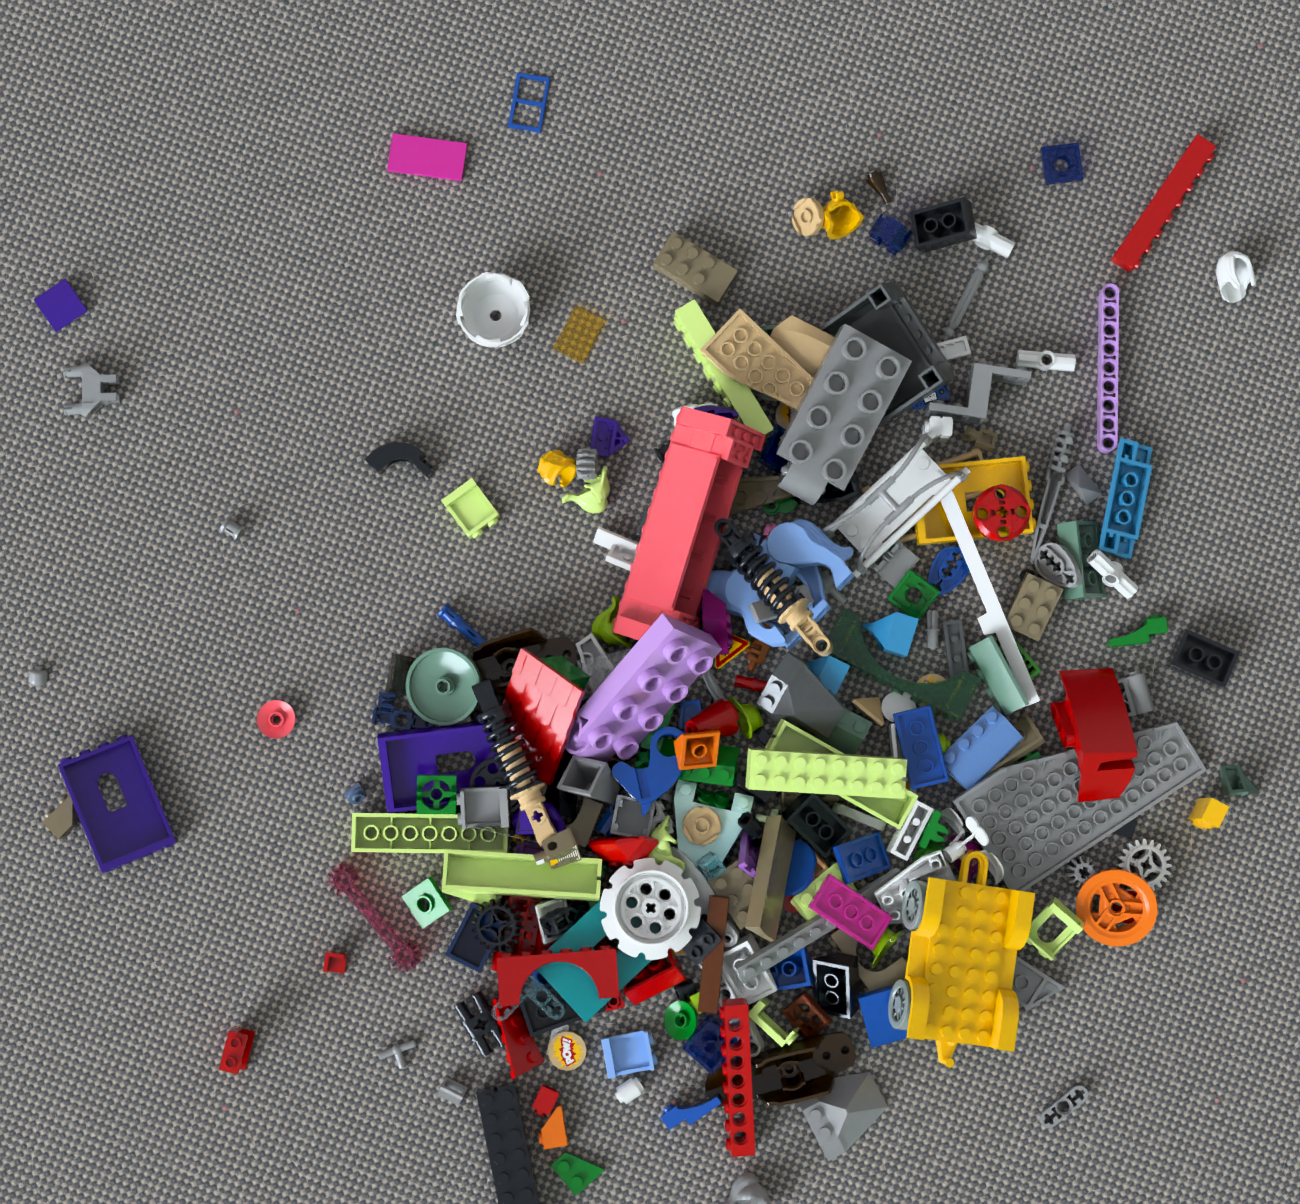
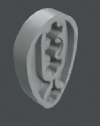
(1050, 572)

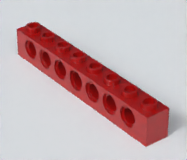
(744, 1144)

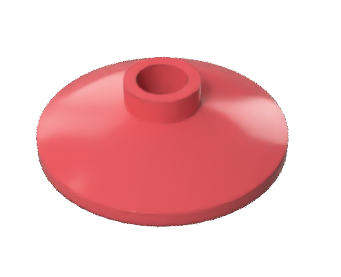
(266, 717)

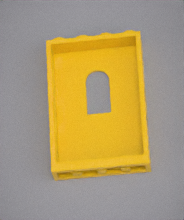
(1012, 471)

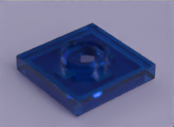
(1067, 152)

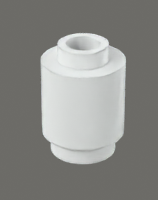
(629, 1090)

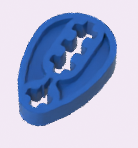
(940, 562)

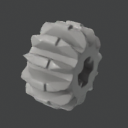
(587, 463)
(1076, 876)

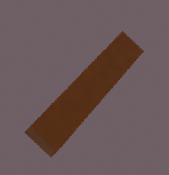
(713, 963)

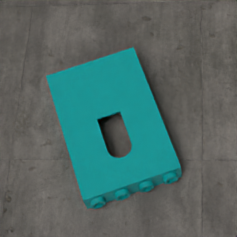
(572, 981)

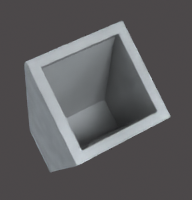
(589, 779)

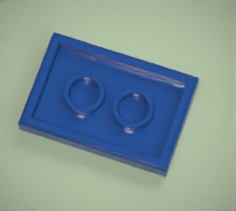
(861, 857)
(876, 1019)

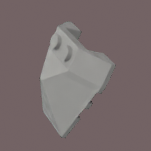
(844, 1113)

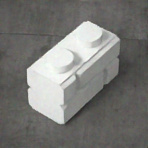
(940, 426)

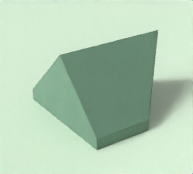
(1235, 781)

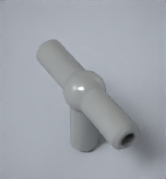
(397, 1051)

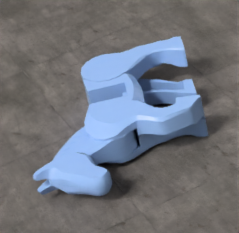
(798, 551)

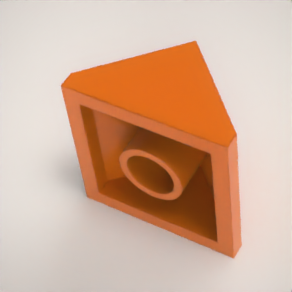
(697, 749)

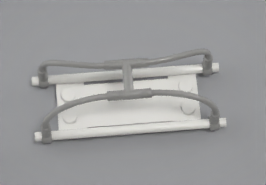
(893, 502)

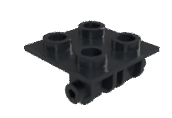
(703, 941)

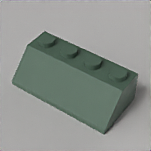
(1081, 540)
(997, 676)
(848, 733)

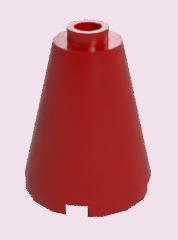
(719, 716)

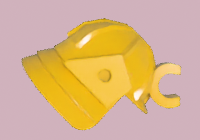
(840, 216)

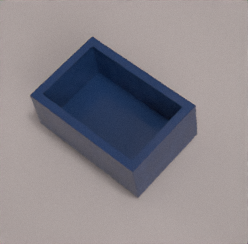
(464, 946)

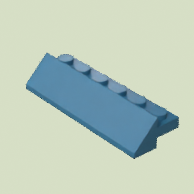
(1126, 499)

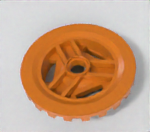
(1102, 924)

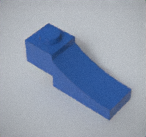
(674, 1114)

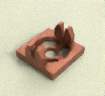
(805, 998)

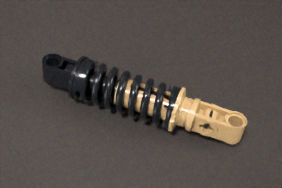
(770, 586)
(523, 784)

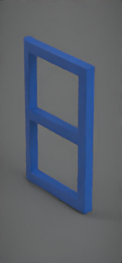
(528, 102)

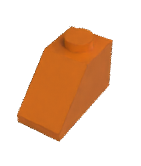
(554, 1130)

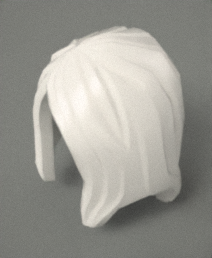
(1233, 275)

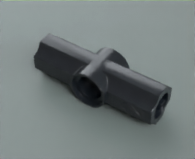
(752, 827)

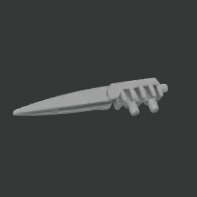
(1055, 477)

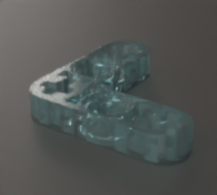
(531, 993)

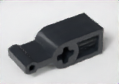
(562, 918)

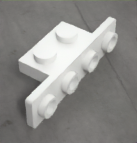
(621, 550)

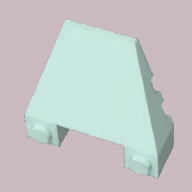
(729, 831)

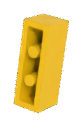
(1208, 813)

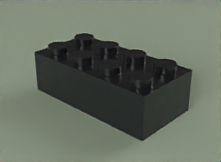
(539, 1022)

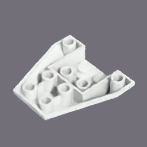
(891, 894)

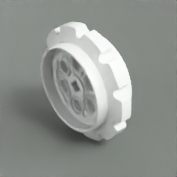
(673, 933)

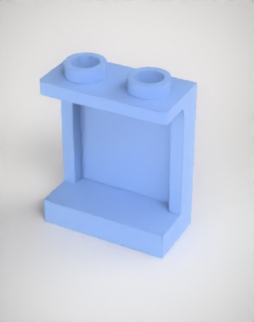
(628, 1053)

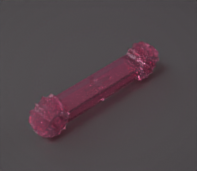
(374, 917)

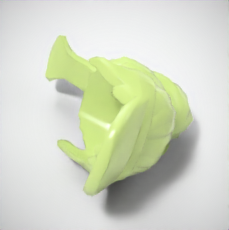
(594, 495)
(663, 849)

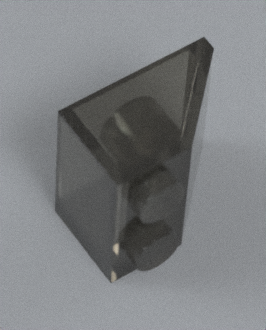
(398, 673)

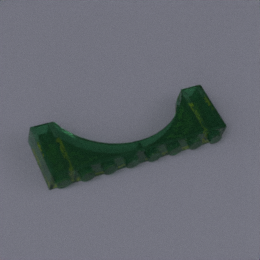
(946, 696)

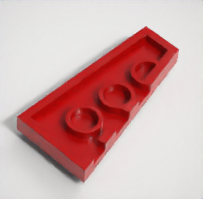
(520, 1046)

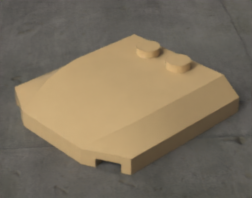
(802, 342)

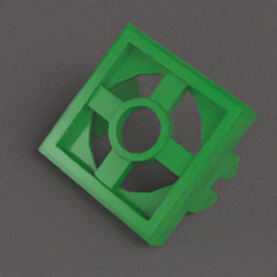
(422, 780)
(930, 831)

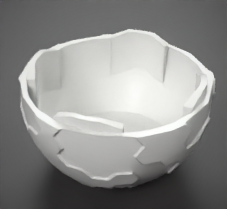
(492, 294)

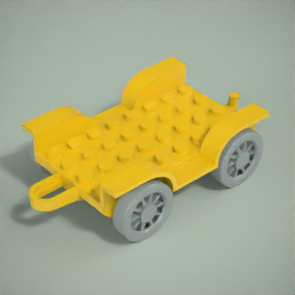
(961, 961)

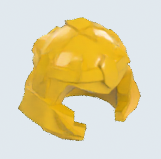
(555, 464)

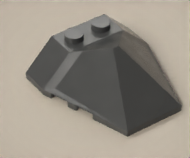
(800, 698)

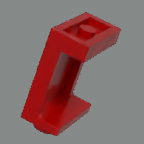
(237, 1050)

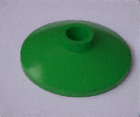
(674, 1020)

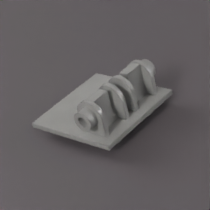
(895, 563)

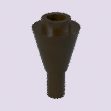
(877, 182)

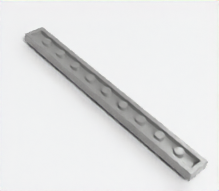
(799, 937)

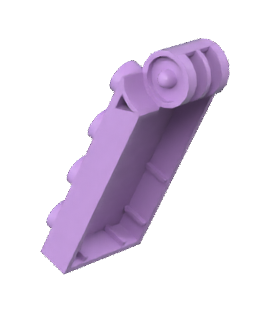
(641, 690)

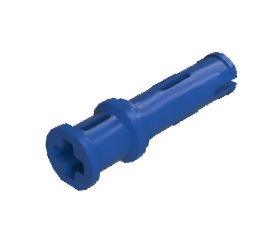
(456, 621)

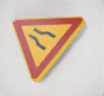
(738, 646)

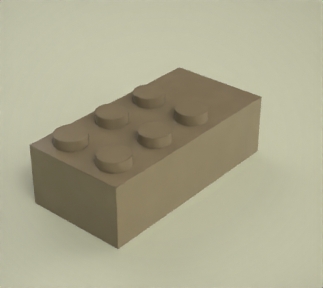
(695, 269)

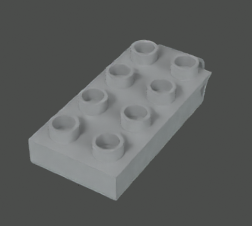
(839, 414)

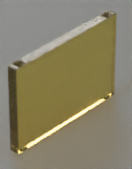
(579, 334)

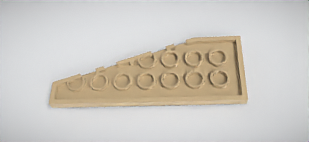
(757, 361)

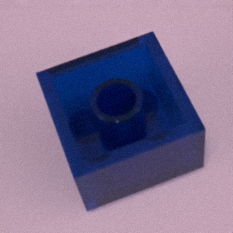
(706, 1045)

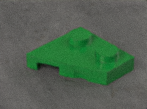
(576, 1171)

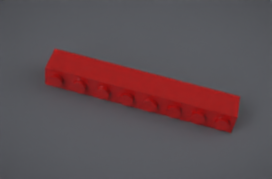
(1165, 200)

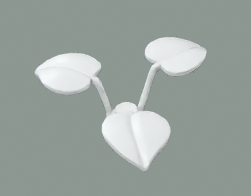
(957, 849)

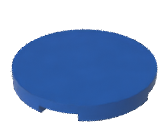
(801, 868)

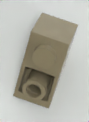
(62, 819)

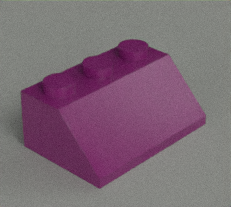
(717, 621)

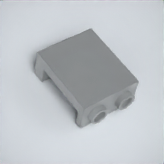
(483, 807)

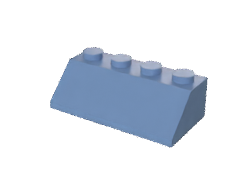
(981, 748)

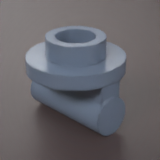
(355, 794)

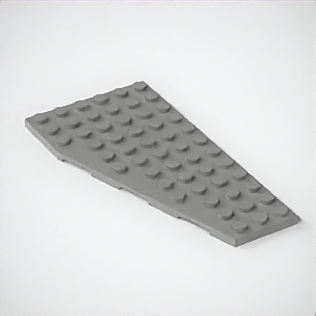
(1035, 810)

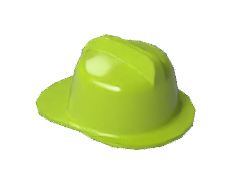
(749, 717)
(885, 942)

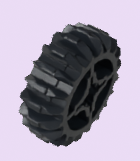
(514, 921)

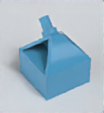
(893, 633)
(830, 671)

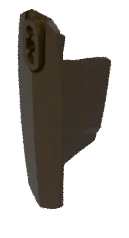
(498, 656)
(793, 1071)

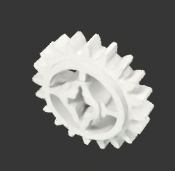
(1146, 858)

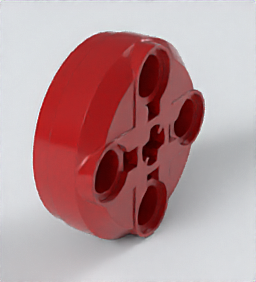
(1010, 521)

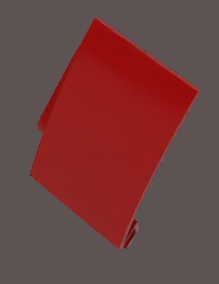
(1099, 729)

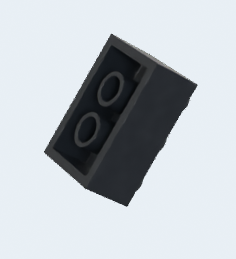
(943, 225)
(1203, 658)
(816, 823)

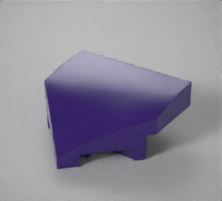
(724, 412)
(607, 436)

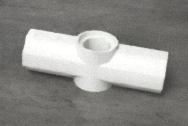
(989, 239)
(1058, 361)
(1112, 573)

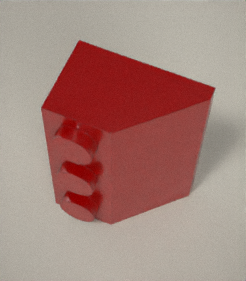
(655, 978)

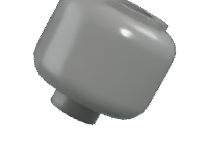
(37, 676)

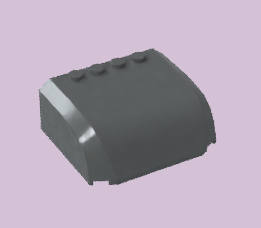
(892, 321)

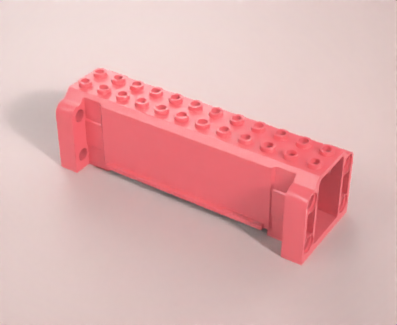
(679, 532)

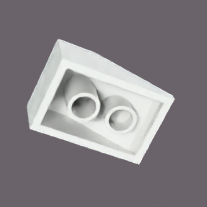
(758, 986)

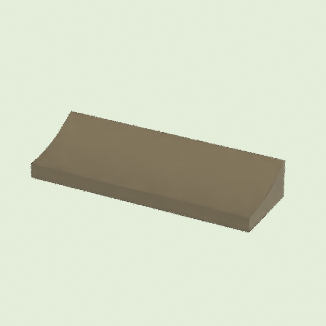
(770, 878)

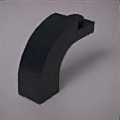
(395, 452)

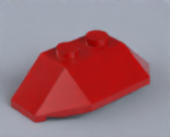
(622, 849)

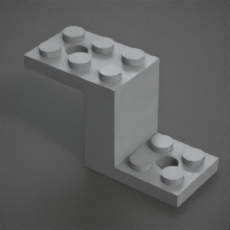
(978, 392)

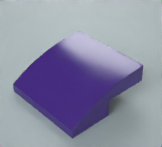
(60, 305)

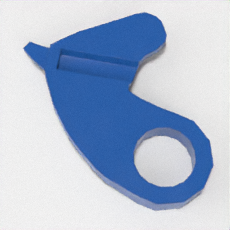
(652, 782)

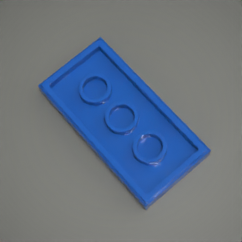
(920, 747)

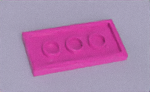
(427, 157)
(850, 912)

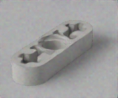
(858, 816)
(1071, 1092)

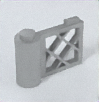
(1137, 693)

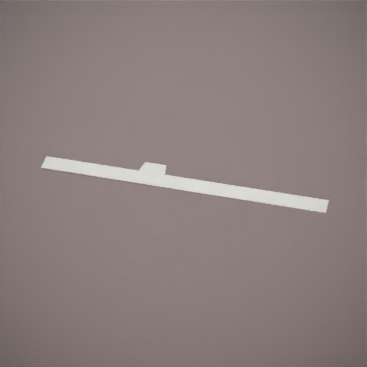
(994, 620)

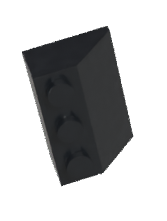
(837, 984)

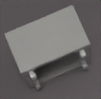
(628, 818)

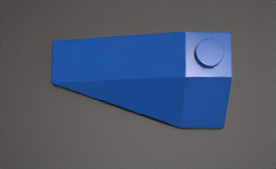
(793, 971)

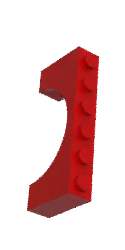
(598, 964)

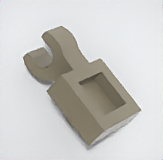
(983, 438)

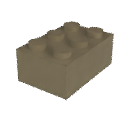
(1033, 606)
(738, 886)

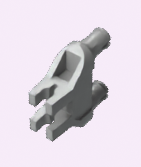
(92, 390)

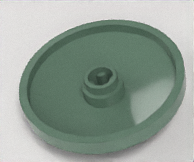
(442, 686)

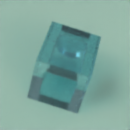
(710, 866)

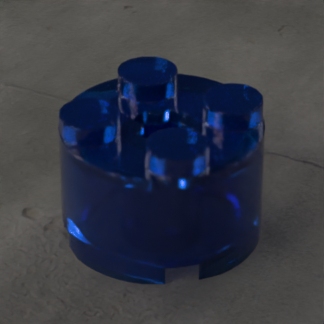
(890, 234)

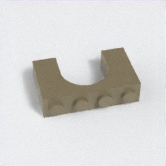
(585, 821)
(871, 979)

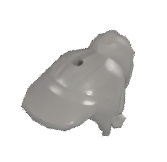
(747, 1191)

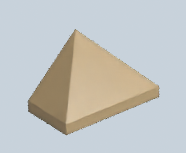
(871, 708)

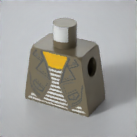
(558, 850)

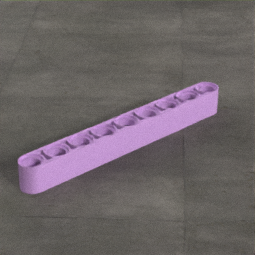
(1110, 359)

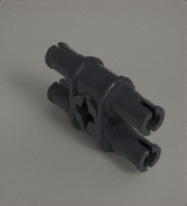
(469, 1022)

